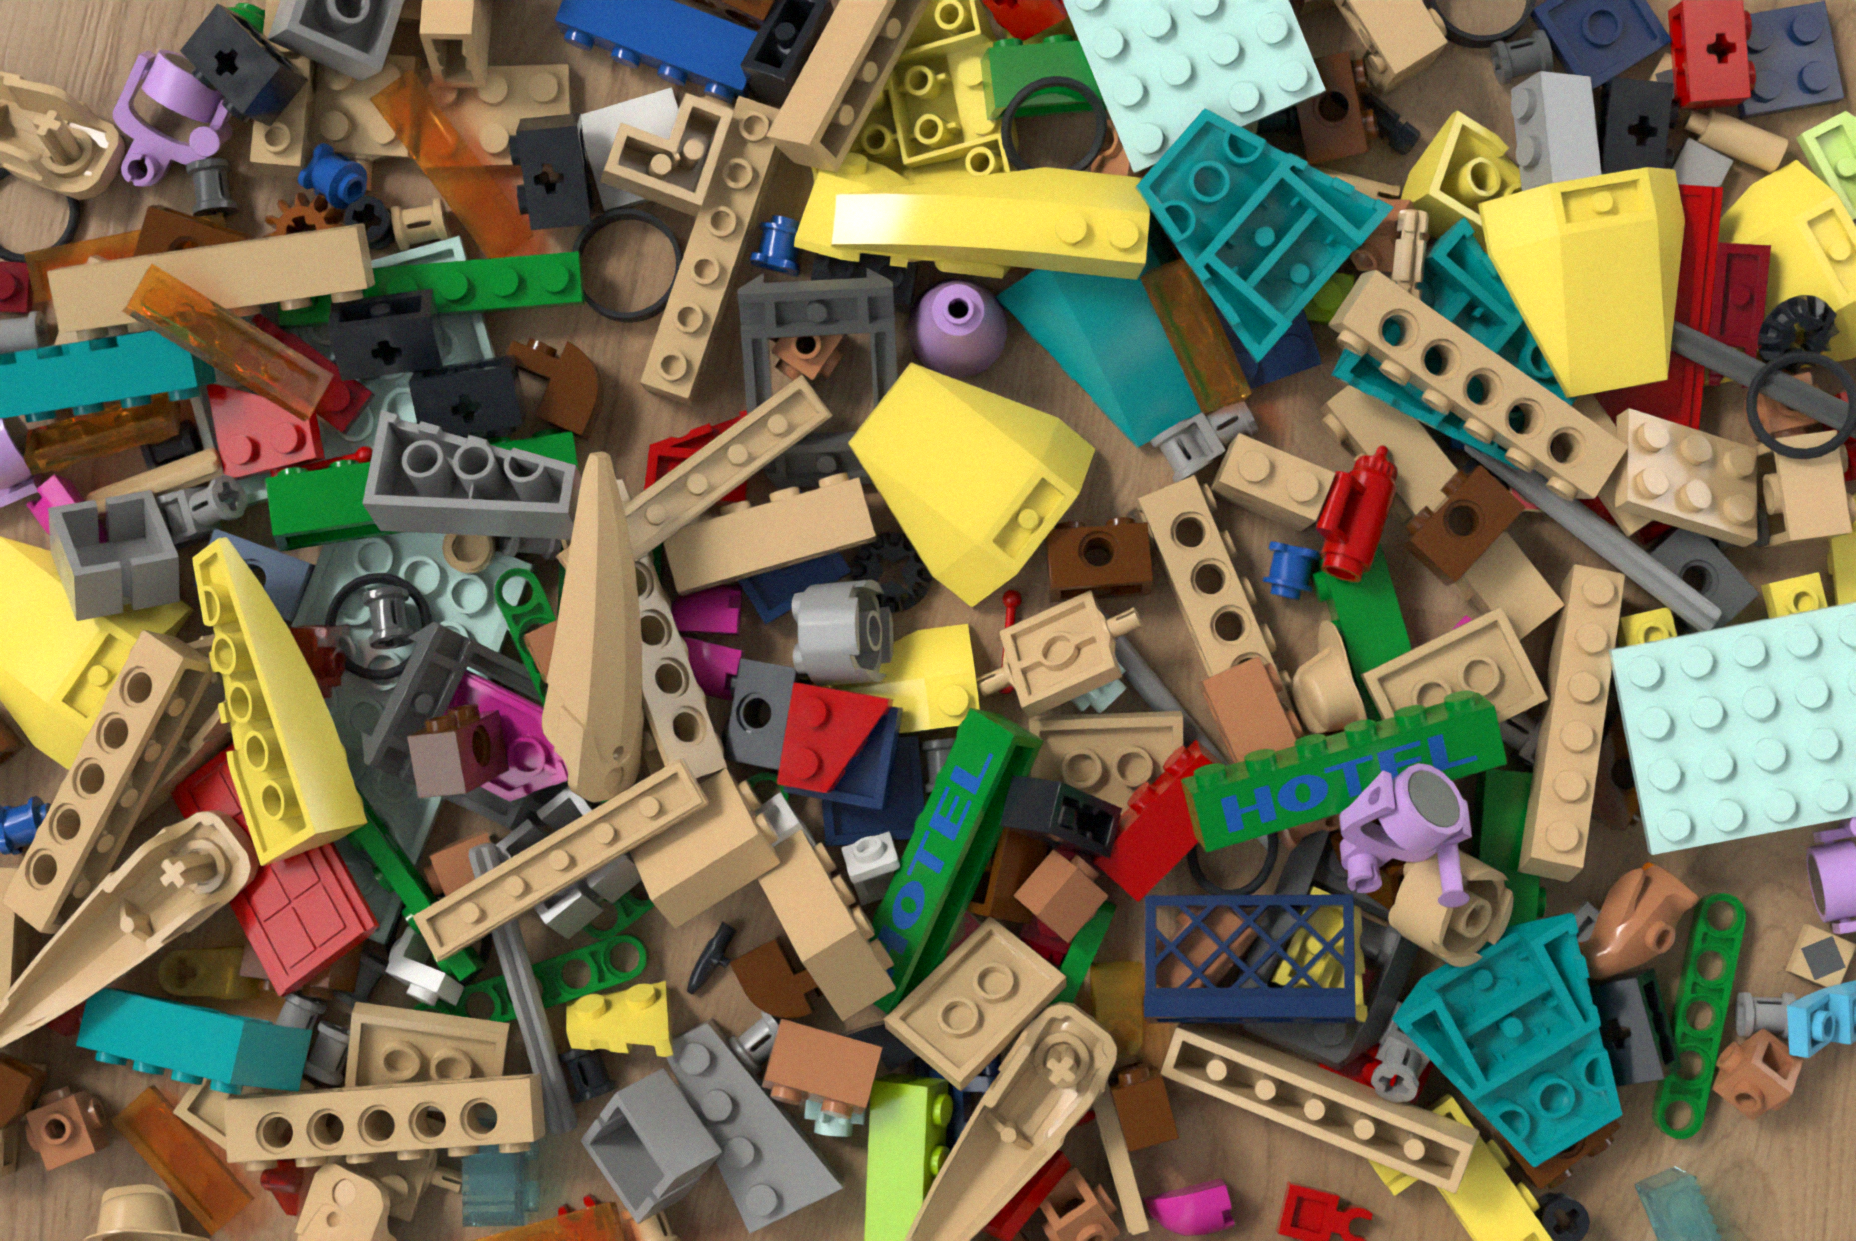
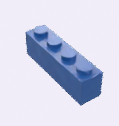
(664, 36)

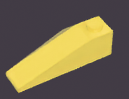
(1458, 173)
(860, 175)
(928, 678)

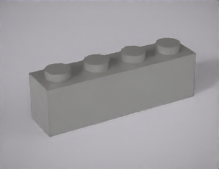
(1555, 129)

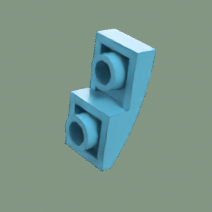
(1822, 1019)

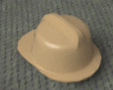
(1325, 687)
(139, 1214)

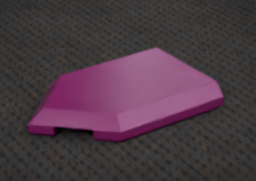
(529, 753)

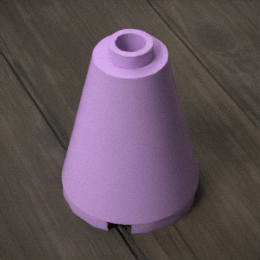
(952, 344)

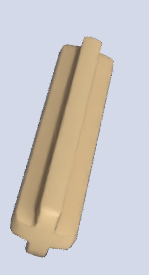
(164, 479)

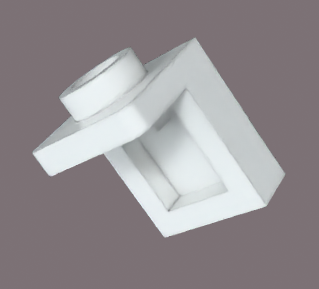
(871, 866)
(408, 966)

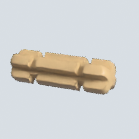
(1410, 250)

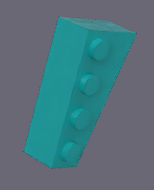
(98, 372)
(193, 1042)

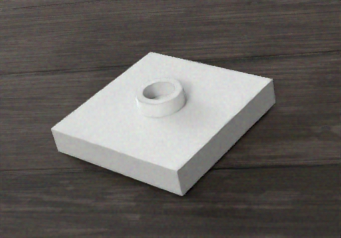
(649, 113)

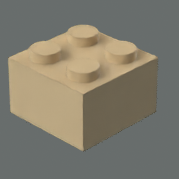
(1804, 496)

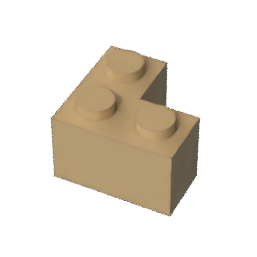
(1395, 38)
(675, 168)

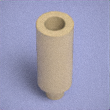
(1737, 139)

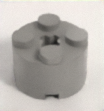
(842, 633)

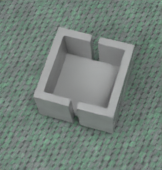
(131, 568)
(579, 903)
(650, 1145)

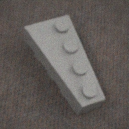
(465, 485)
(765, 1153)

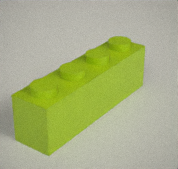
(903, 1150)

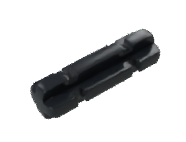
(1401, 136)

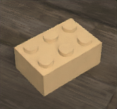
(824, 928)

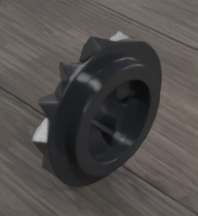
(1778, 329)
(893, 548)

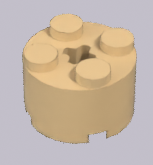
(1457, 931)

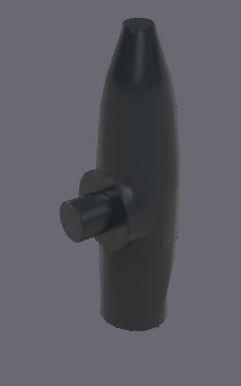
(711, 957)

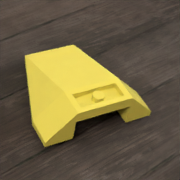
(933, 107)
(1809, 248)
(1594, 273)
(969, 476)
(59, 667)

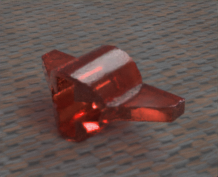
(284, 1184)

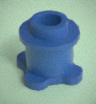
(334, 177)
(777, 247)
(1290, 570)
(20, 824)

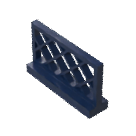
(1240, 1004)

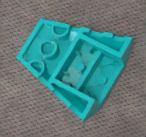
(1255, 224)
(1470, 294)
(1109, 342)
(1520, 1037)

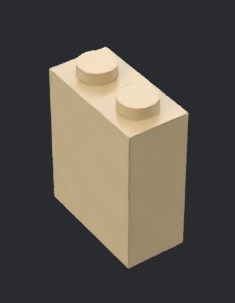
(457, 41)
(1271, 483)
(708, 851)

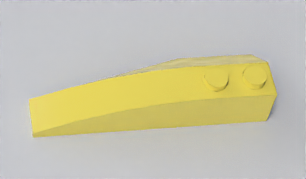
(1008, 219)
(286, 746)

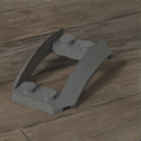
(816, 310)
(425, 693)
(1333, 1045)

